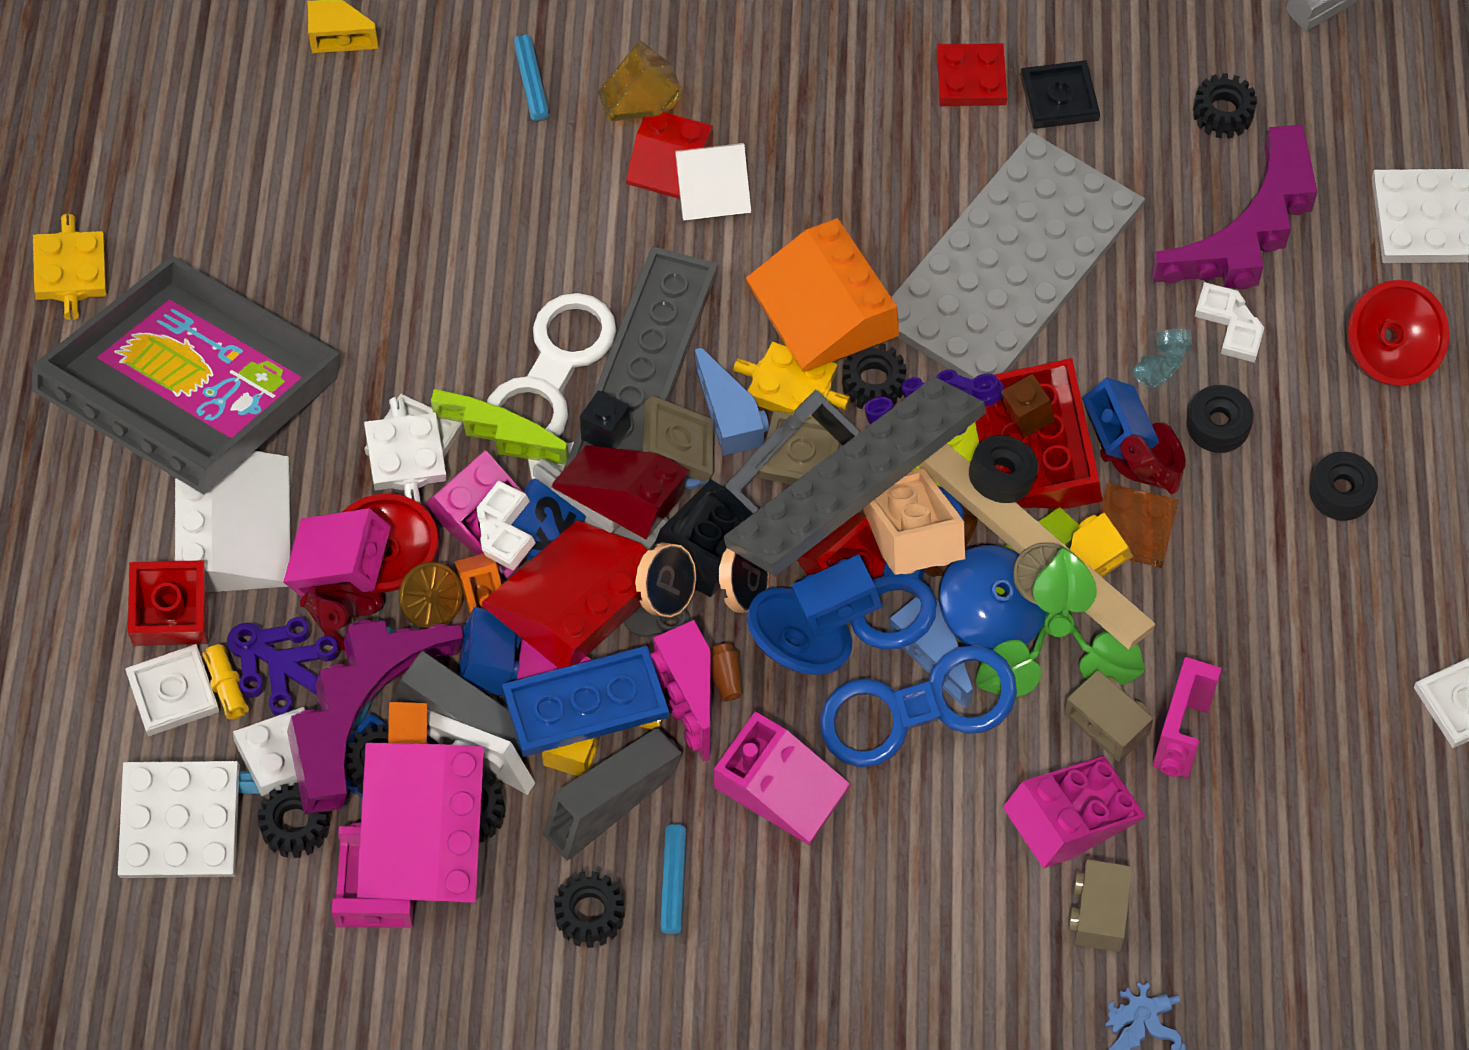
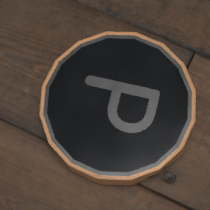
(666, 579)
(741, 580)

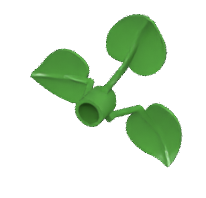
(1058, 590)

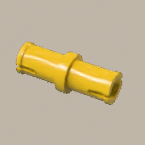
(225, 682)

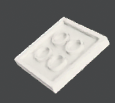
(1422, 215)
(178, 819)

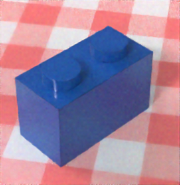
(1118, 414)
(837, 595)
(488, 652)

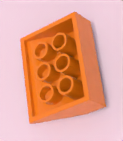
(824, 297)

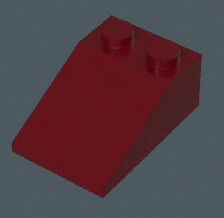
(624, 486)

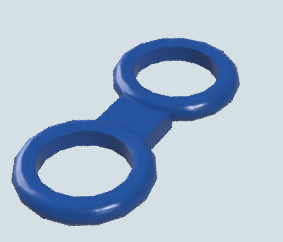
(909, 583)
(918, 706)

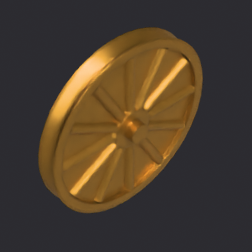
(430, 594)

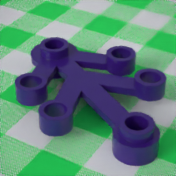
(983, 387)
(279, 662)

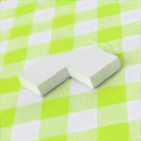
(1229, 308)
(496, 514)

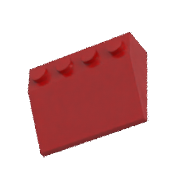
(1063, 448)
(571, 593)

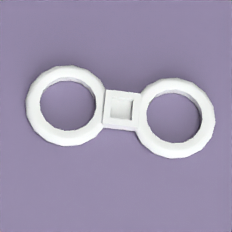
(555, 365)

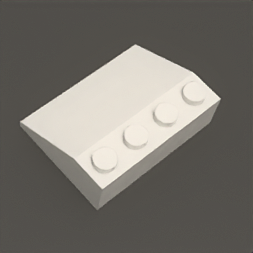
(238, 525)

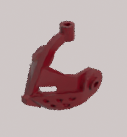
(1156, 466)
(335, 603)

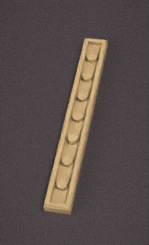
(1021, 531)

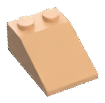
(916, 525)

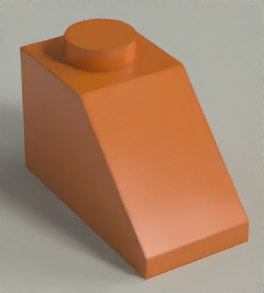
(478, 579)

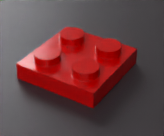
(971, 74)

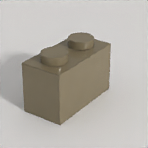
(1109, 715)
(1102, 905)

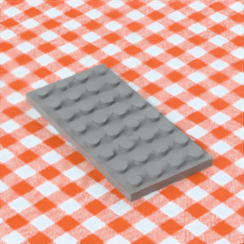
(1012, 260)

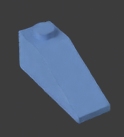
(734, 410)
(932, 647)

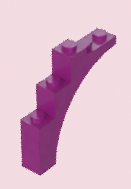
(1263, 226)
(343, 691)

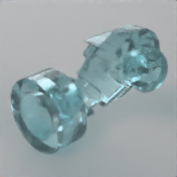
(1159, 368)

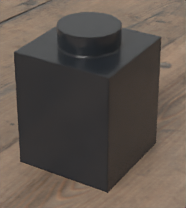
(605, 421)

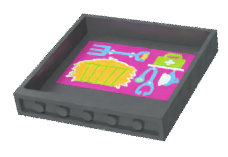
(185, 373)

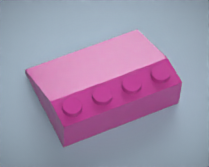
(420, 822)

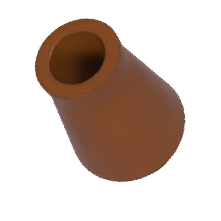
(726, 671)

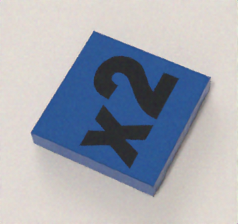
(545, 516)

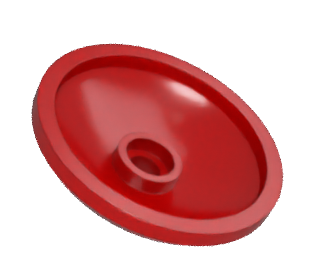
(1417, 331)
(410, 540)

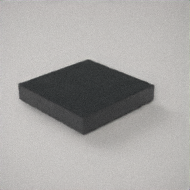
(1060, 94)

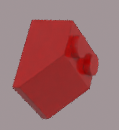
(654, 149)
(845, 542)
(167, 603)

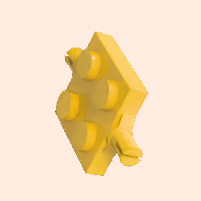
(69, 266)
(782, 385)

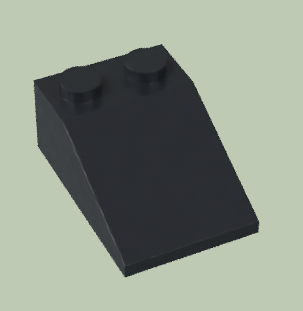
(701, 531)

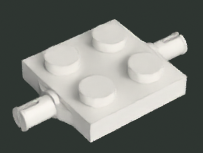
(405, 451)

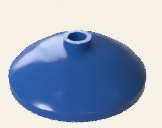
(976, 610)
(787, 638)

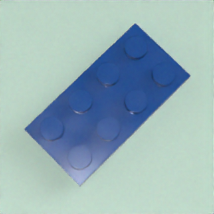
(585, 701)

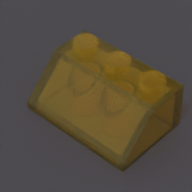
(640, 86)

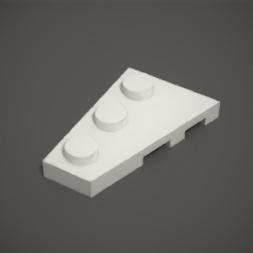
(499, 755)

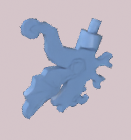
(1142, 1013)

